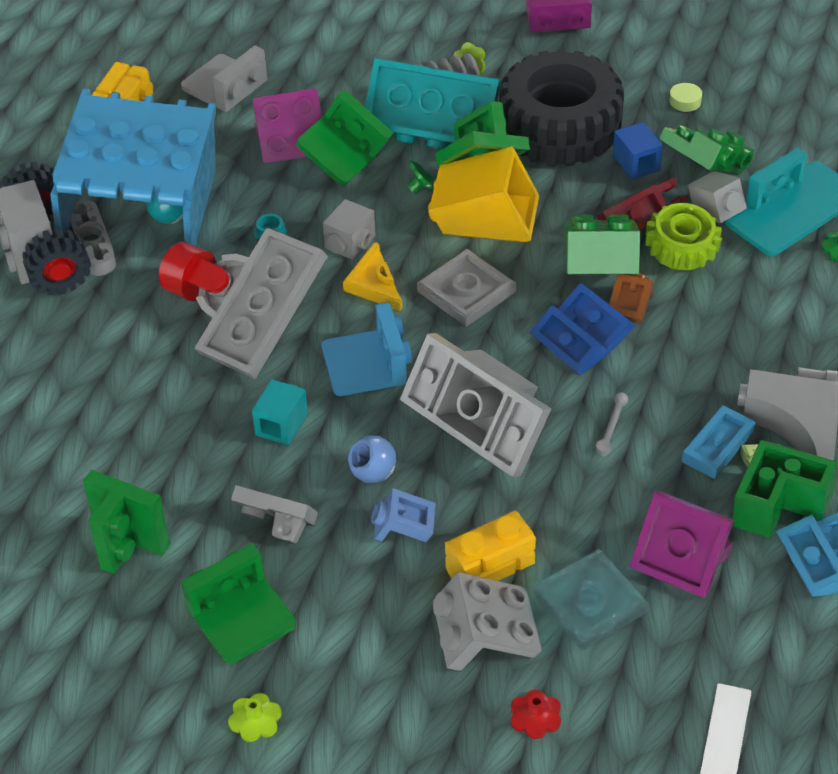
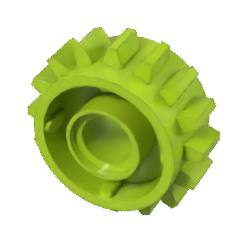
(683, 236)

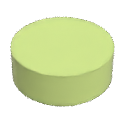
(685, 97)

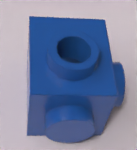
(637, 150)

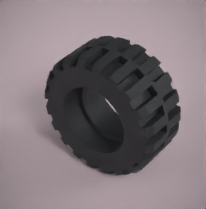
(563, 106)

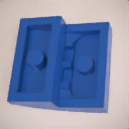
(582, 329)

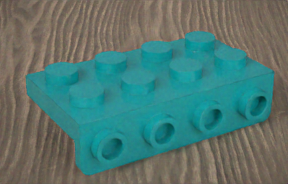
(425, 100)

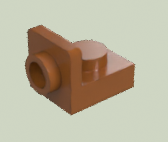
(632, 296)

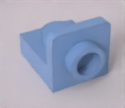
(403, 515)

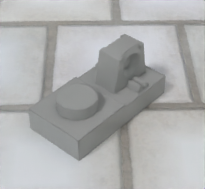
(288, 515)

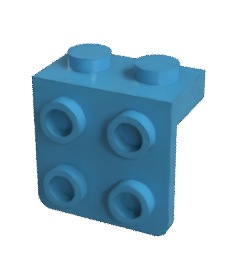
(369, 358)

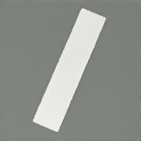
(726, 730)

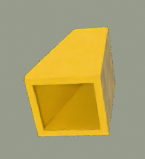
(485, 197)

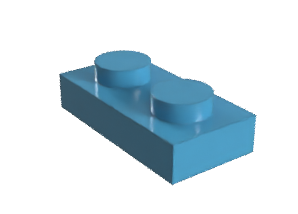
(718, 442)

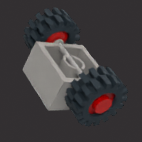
(36, 253)

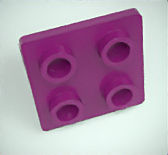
(283, 120)

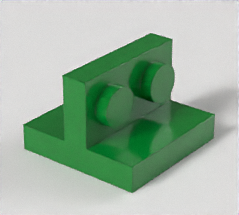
(481, 133)
(123, 519)

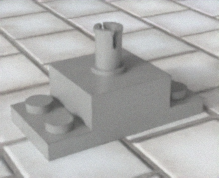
(477, 402)

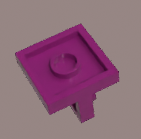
(682, 543)

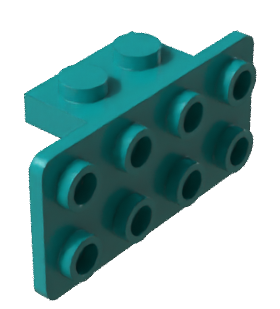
(786, 203)

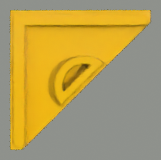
(373, 280)

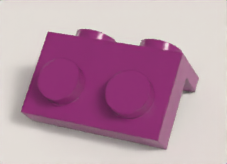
(558, 14)

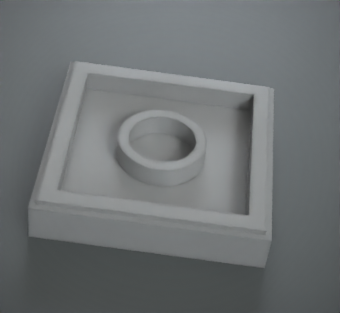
(466, 287)

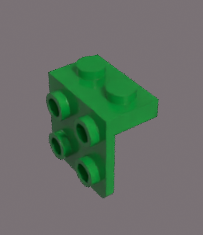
(344, 139)
(237, 605)

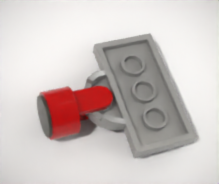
(243, 295)

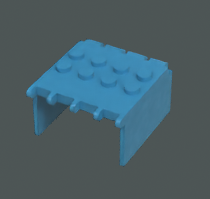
(139, 152)

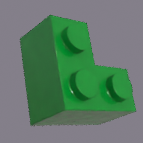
(781, 481)

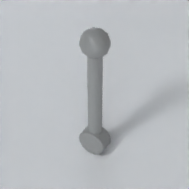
(603, 446)

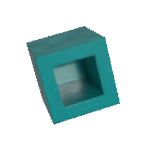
(280, 412)

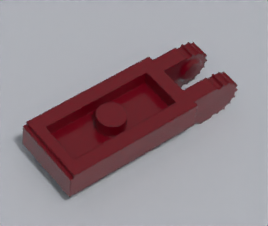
(644, 204)

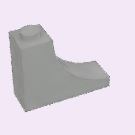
(794, 408)

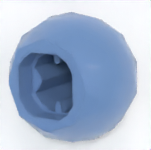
(372, 459)

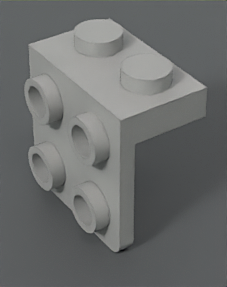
(227, 79)
(483, 614)

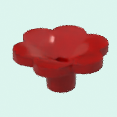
(535, 714)

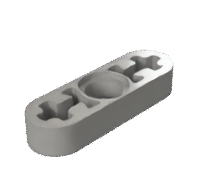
(93, 226)

